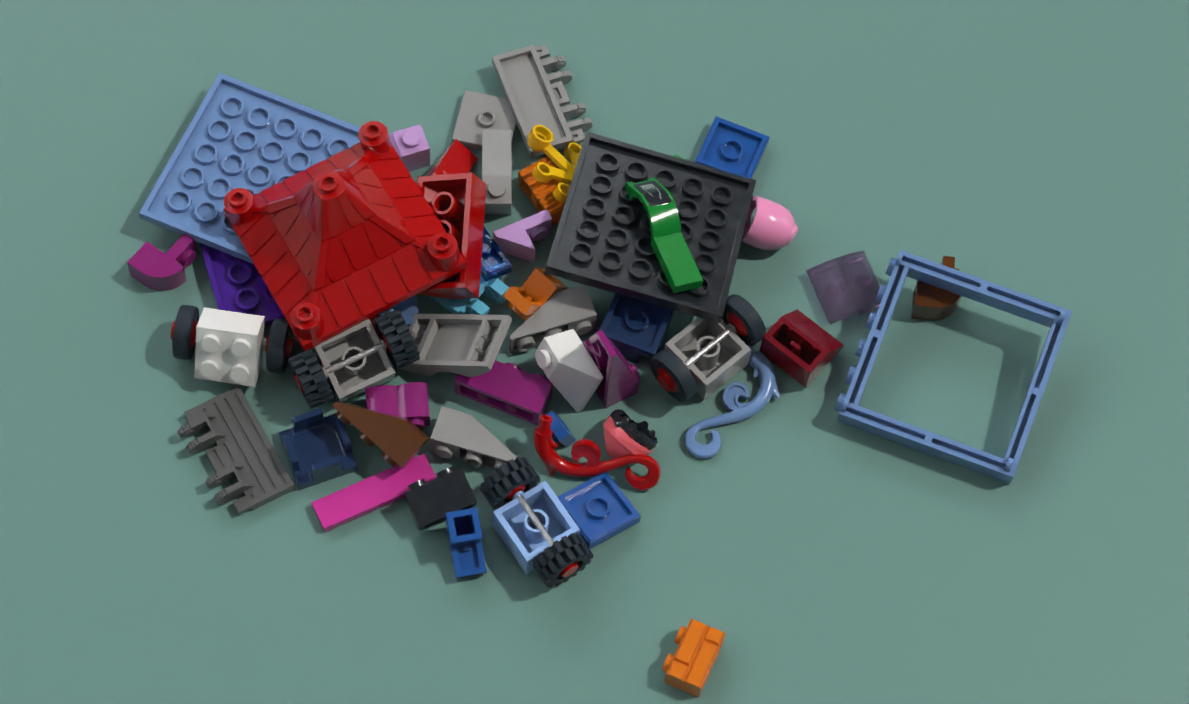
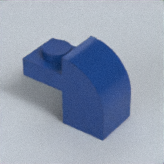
(465, 542)

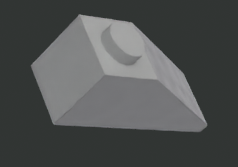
(497, 171)

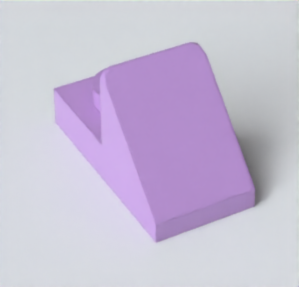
(518, 237)

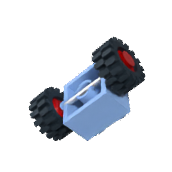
(535, 523)

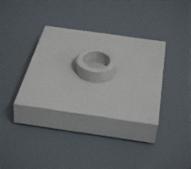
(482, 112)

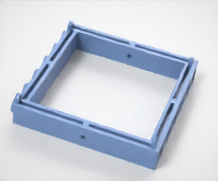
(975, 289)

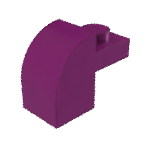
(163, 270)

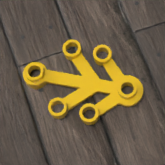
(540, 140)

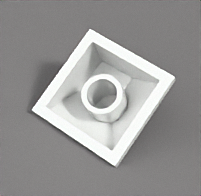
(569, 367)

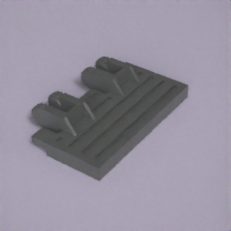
(240, 451)

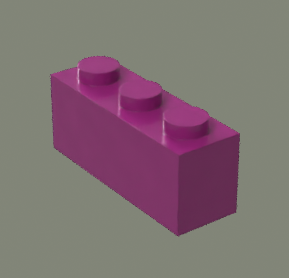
(508, 391)

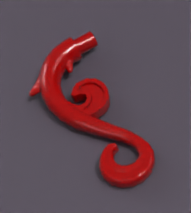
(591, 451)

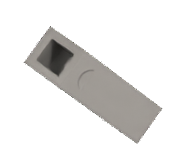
(561, 313)
(465, 438)

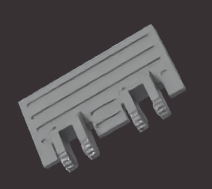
(538, 96)

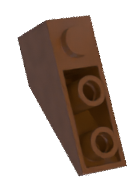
(392, 434)

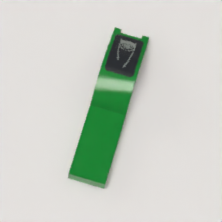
(666, 235)

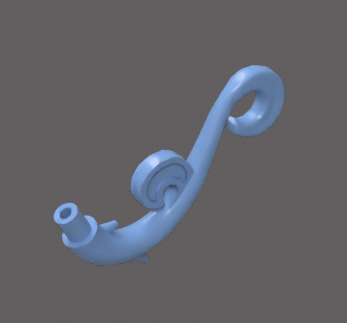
(738, 411)

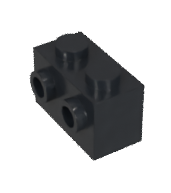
(434, 499)

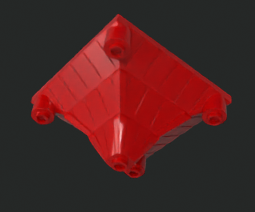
(344, 238)

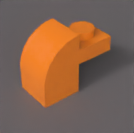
(533, 293)

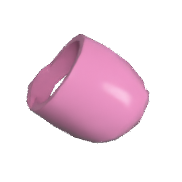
(771, 227)

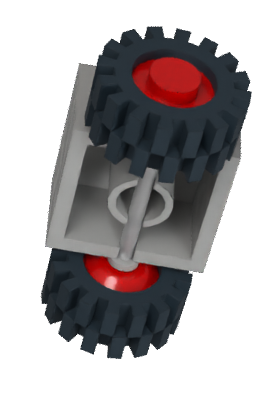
(354, 360)

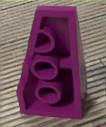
(619, 377)

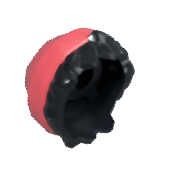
(626, 436)

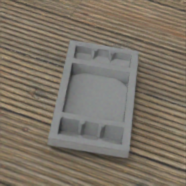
(457, 343)

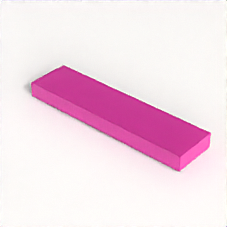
(370, 493)

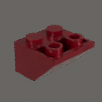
(799, 347)

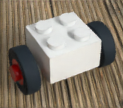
(230, 344)

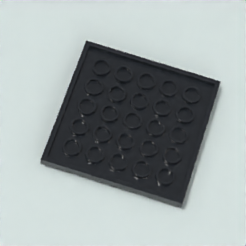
(607, 236)

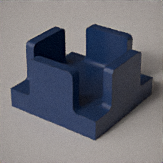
(636, 327)
(317, 448)

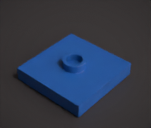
(732, 148)
(599, 509)

